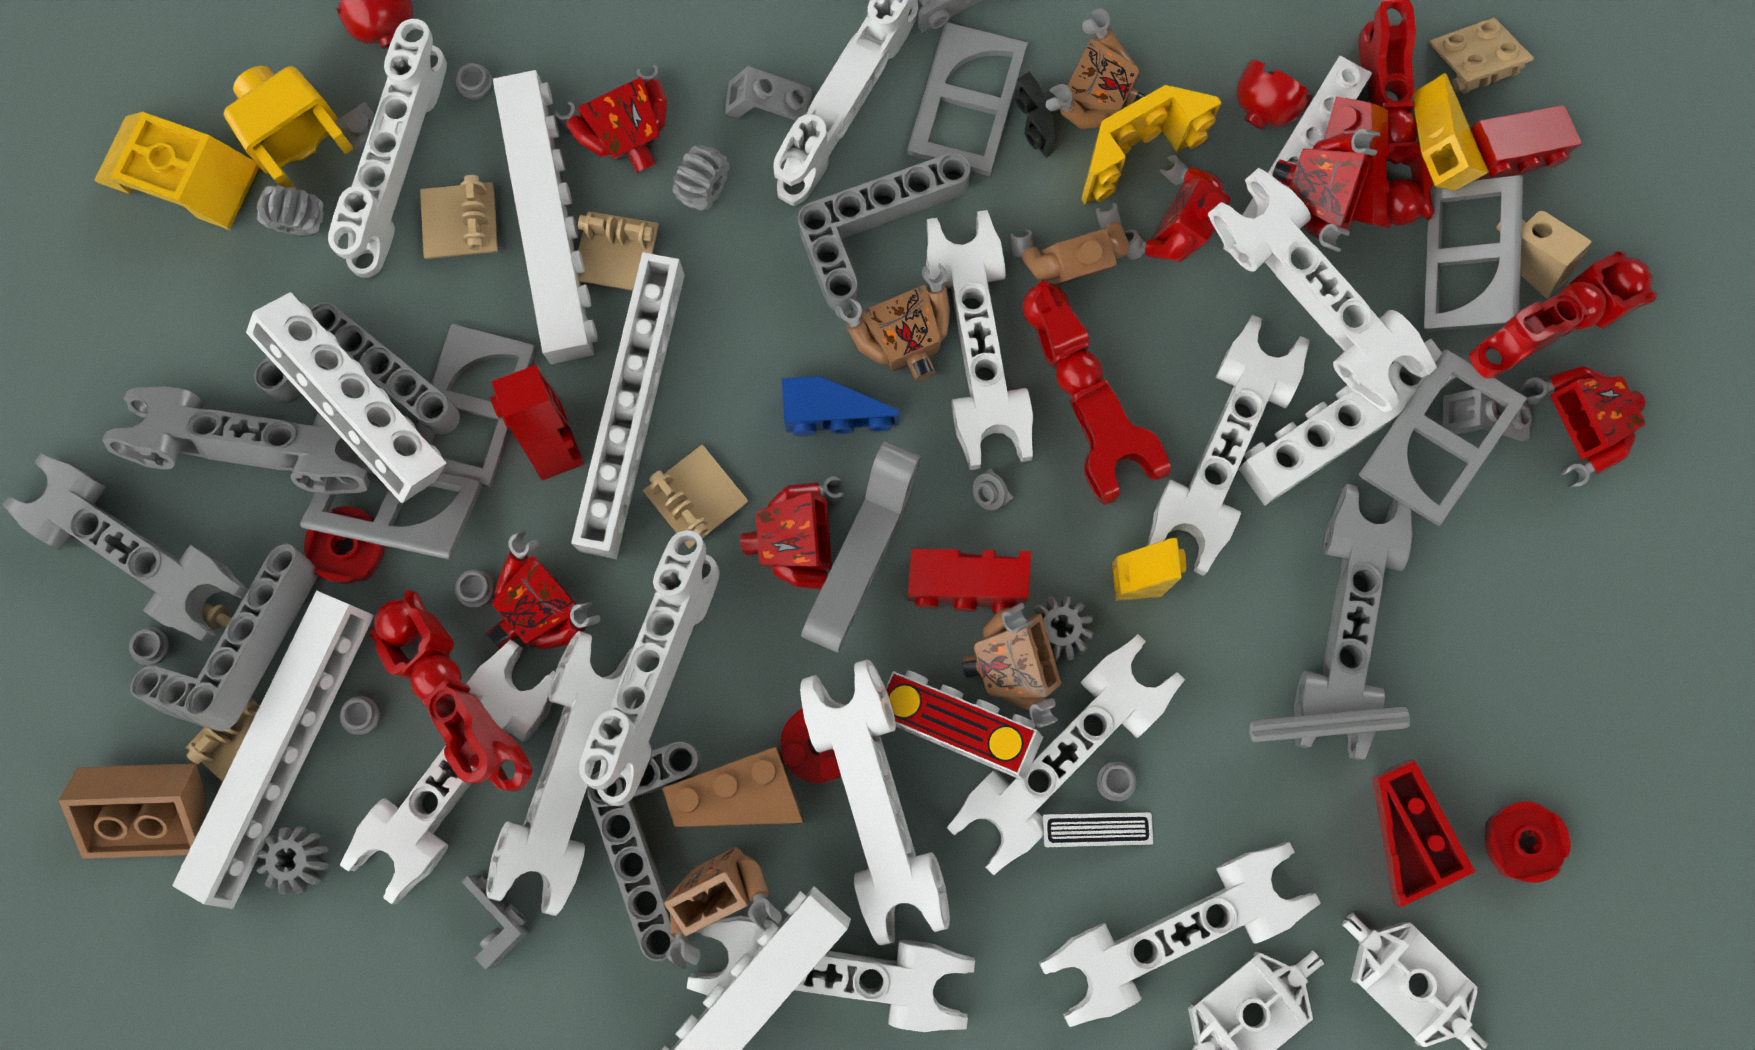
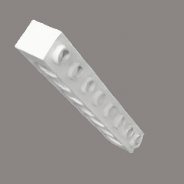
(628, 406)

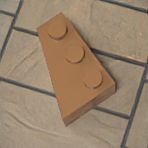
(736, 794)

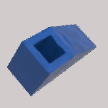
(825, 405)

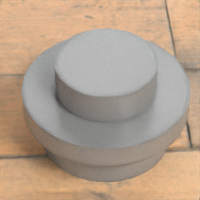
(474, 81)
(474, 588)
(149, 646)
(360, 715)
(1116, 781)

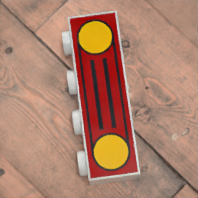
(963, 726)

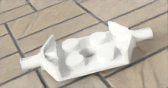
(1384, 969)
(1263, 980)

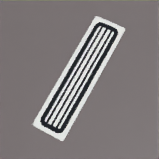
(1097, 829)

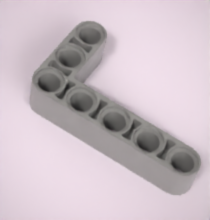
(872, 214)
(371, 357)
(864, 547)
(242, 652)
(636, 842)

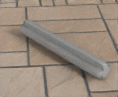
(1329, 724)

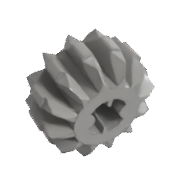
(701, 177)
(290, 211)
(1071, 622)
(279, 860)

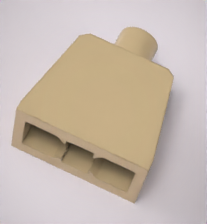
(1549, 252)

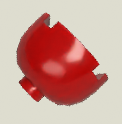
(374, 19)
(1270, 96)

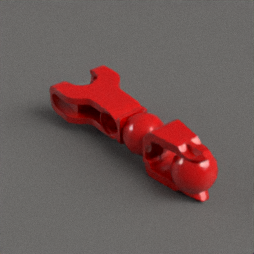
(1390, 62)
(1595, 297)
(1093, 400)
(460, 717)

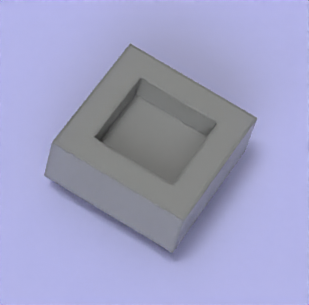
(357, 126)

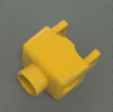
(280, 119)

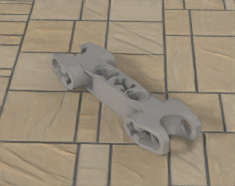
(179, 426)
(1364, 552)
(178, 584)

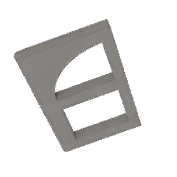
(955, 48)
(1502, 296)
(461, 351)
(1389, 464)
(433, 537)

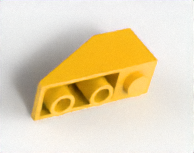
(1446, 136)
(1148, 570)

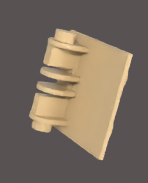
(1481, 54)
(459, 219)
(614, 248)
(695, 494)
(219, 748)

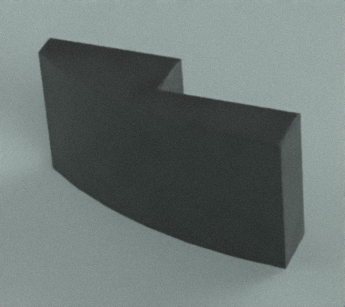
(1039, 122)

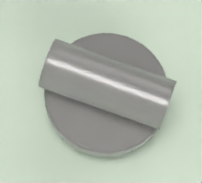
(991, 491)

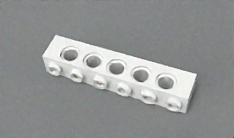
(1344, 81)
(273, 331)
(1272, 479)

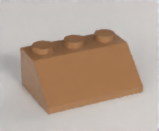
(134, 809)

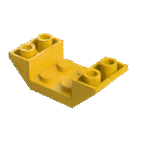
(1176, 112)
(178, 167)

